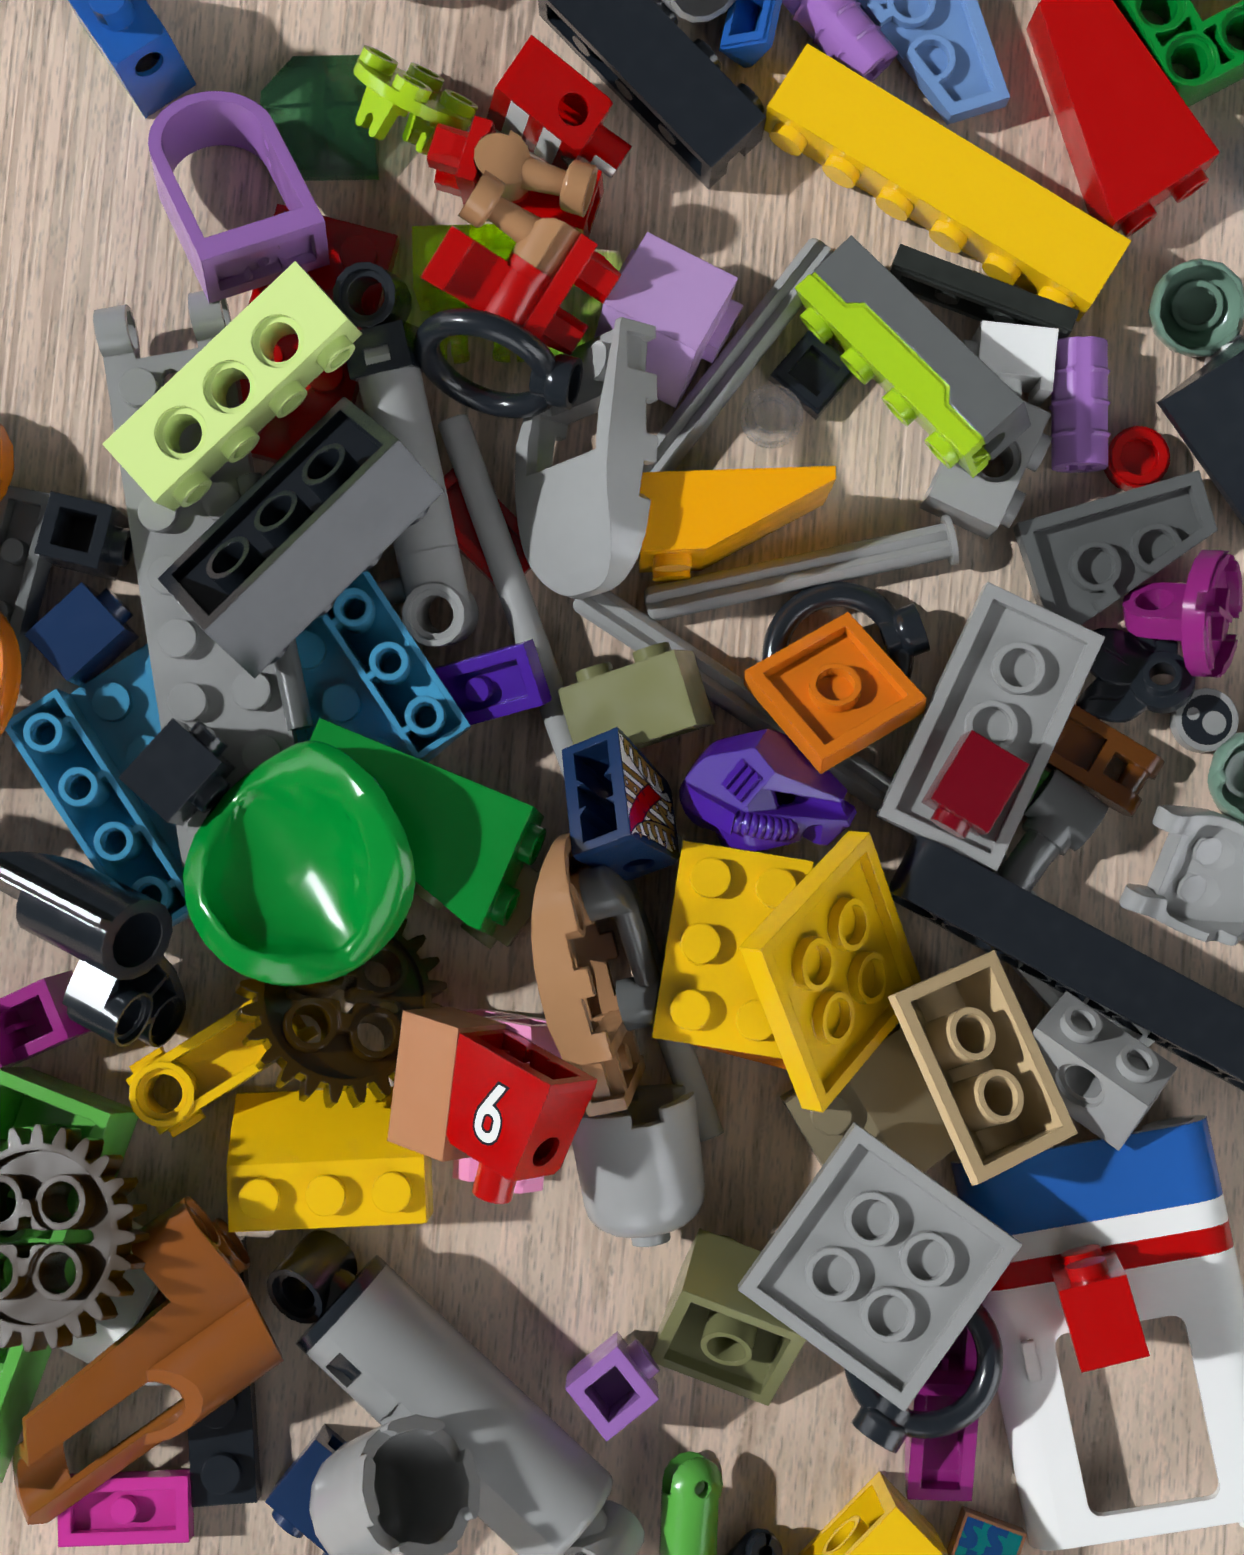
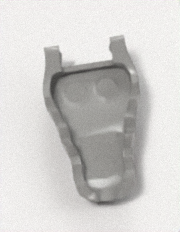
(1196, 877)

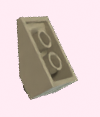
(887, 1101)

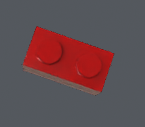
(1098, 1308)

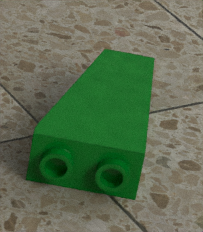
(461, 834)

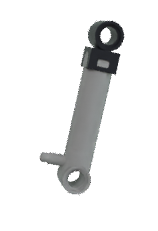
(397, 400)

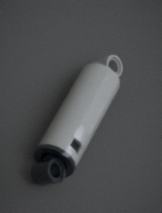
(409, 1360)

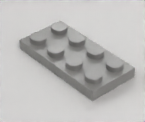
(1009, 682)

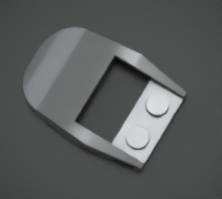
(587, 514)

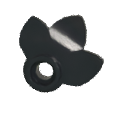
(1125, 673)

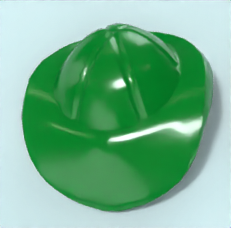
(300, 869)

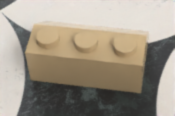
(982, 1067)

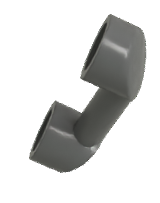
(609, 895)

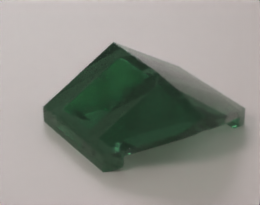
(316, 113)

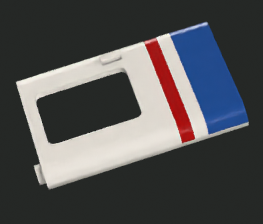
(1172, 1233)

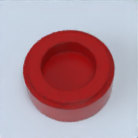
(1137, 458)

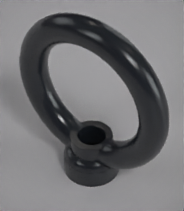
(552, 380)
(899, 628)
(890, 1425)

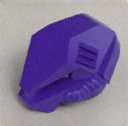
(763, 794)

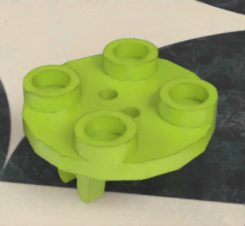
(396, 92)

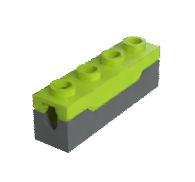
(912, 357)

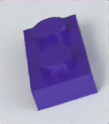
(496, 682)

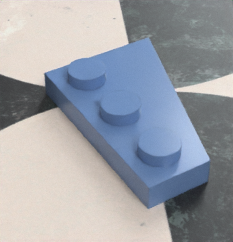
(944, 53)

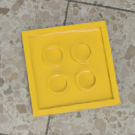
(829, 967)

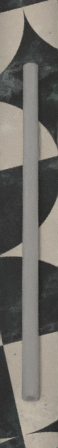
(527, 625)

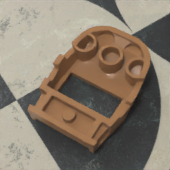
(579, 986)

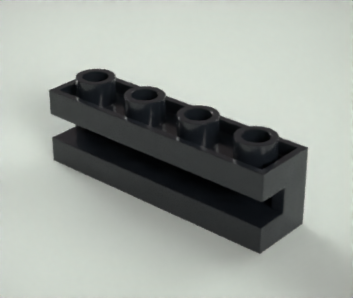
(663, 79)

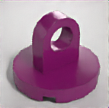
(1192, 612)

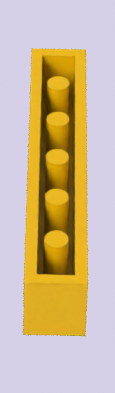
(941, 183)

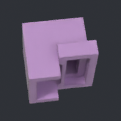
(686, 304)

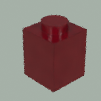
(973, 786)

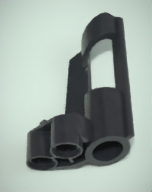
(120, 935)

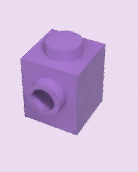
(614, 1384)

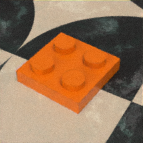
(834, 692)

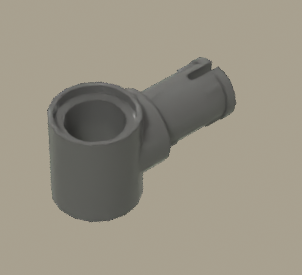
(1058, 819)

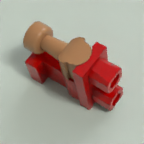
(529, 182)
(533, 277)

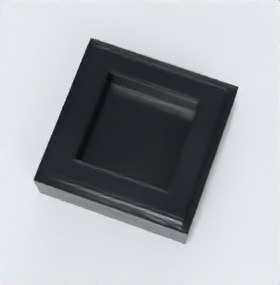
(812, 374)

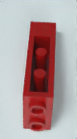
(1117, 113)

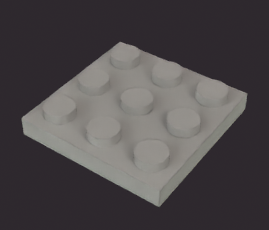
(879, 1266)

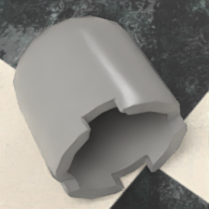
(642, 1165)
(396, 1492)

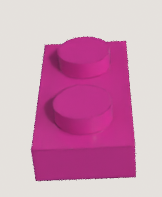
(131, 1511)

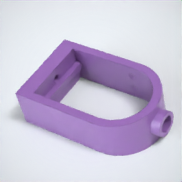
(253, 252)

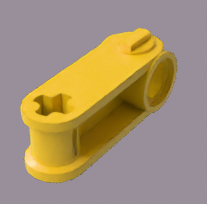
(204, 1066)

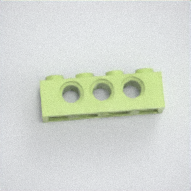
(197, 393)

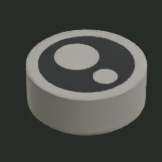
(1204, 721)

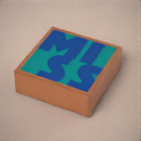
(984, 1535)

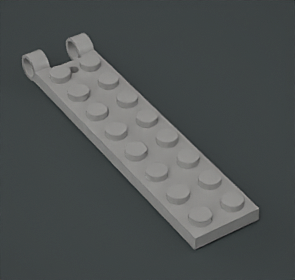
(189, 669)

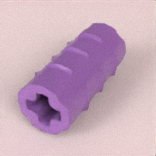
(845, 34)
(1080, 405)

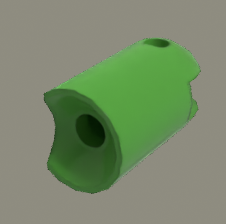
(690, 1506)

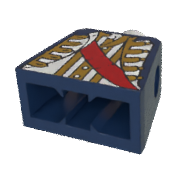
(619, 807)

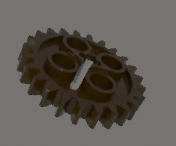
(339, 1058)
(42, 1170)

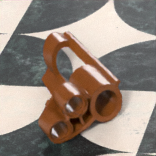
(198, 1341)

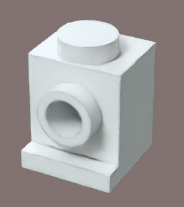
(1019, 356)

